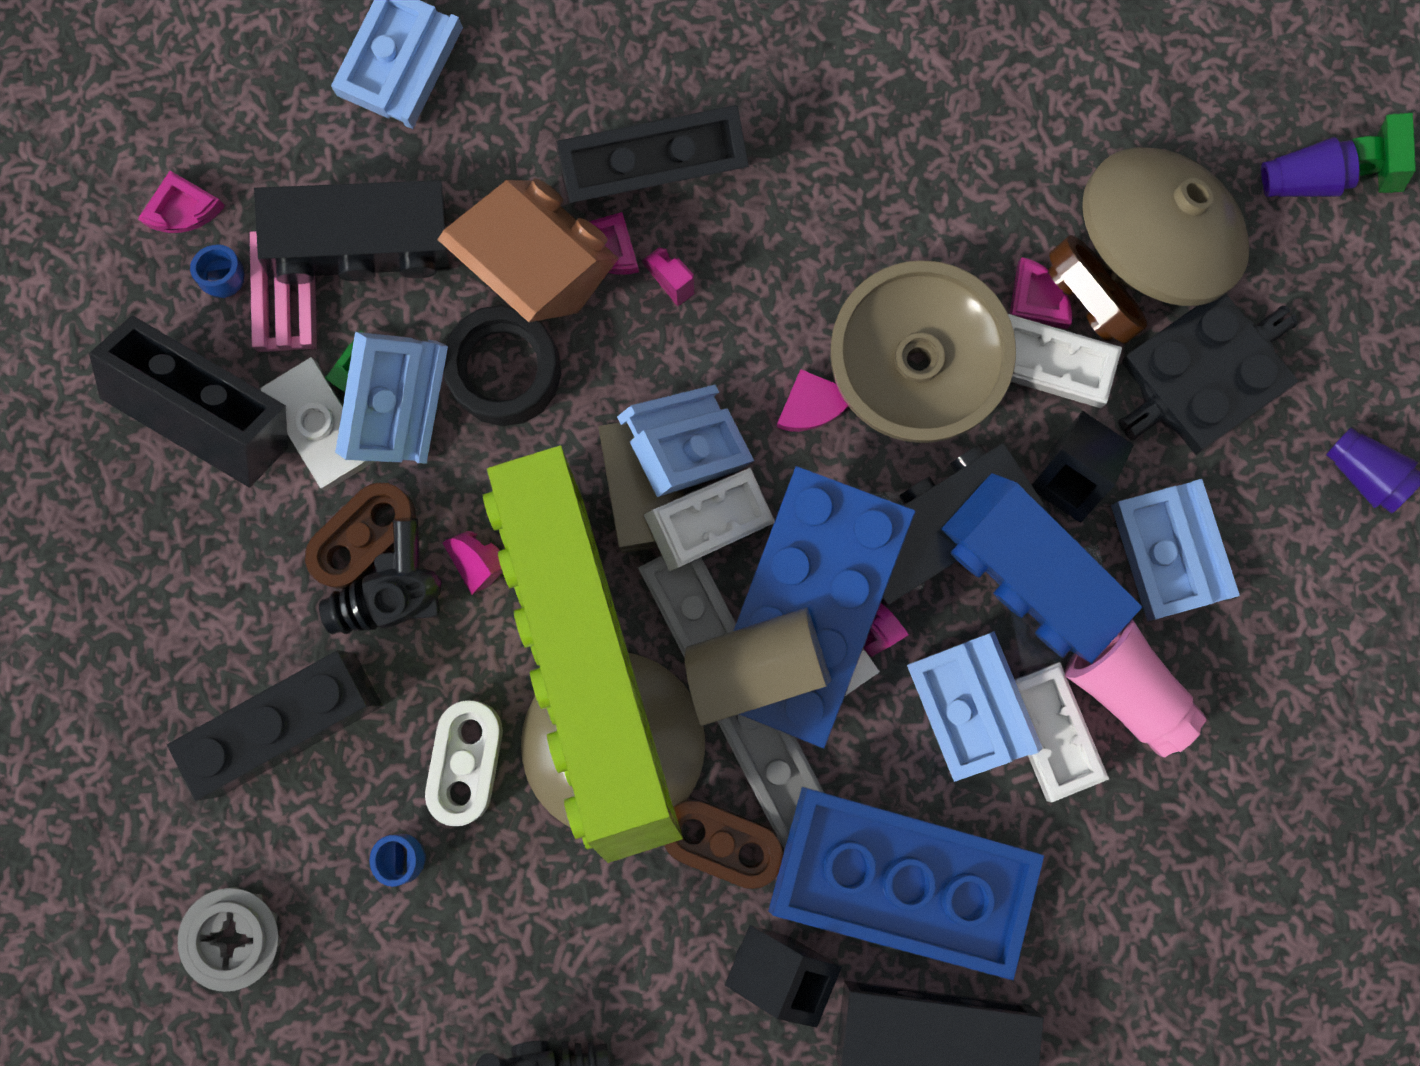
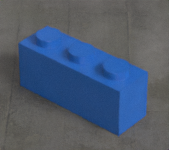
(1039, 569)

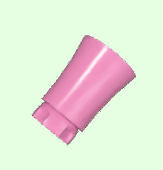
(1140, 692)

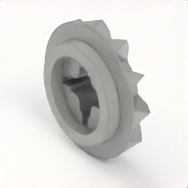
(208, 959)

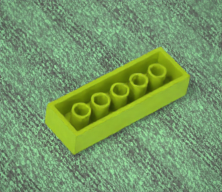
(582, 657)

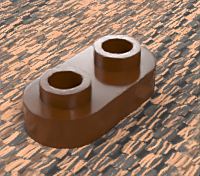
(1111, 307)
(358, 531)
(720, 847)

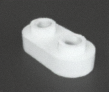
(461, 761)

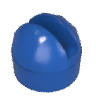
(217, 263)
(388, 859)

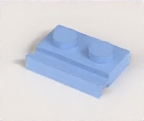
(397, 58)
(390, 398)
(685, 440)
(1174, 550)
(974, 706)

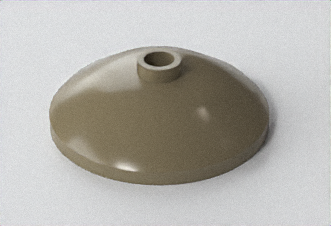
(1166, 226)
(928, 312)
(673, 727)

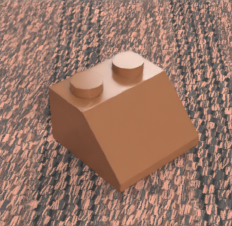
(531, 249)

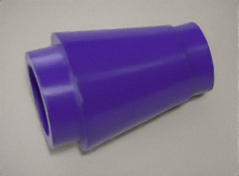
(1313, 171)
(1376, 470)

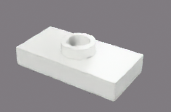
(1063, 362)
(314, 422)
(709, 519)
(1068, 751)

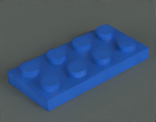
(835, 557)
(906, 883)

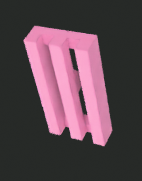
(260, 310)

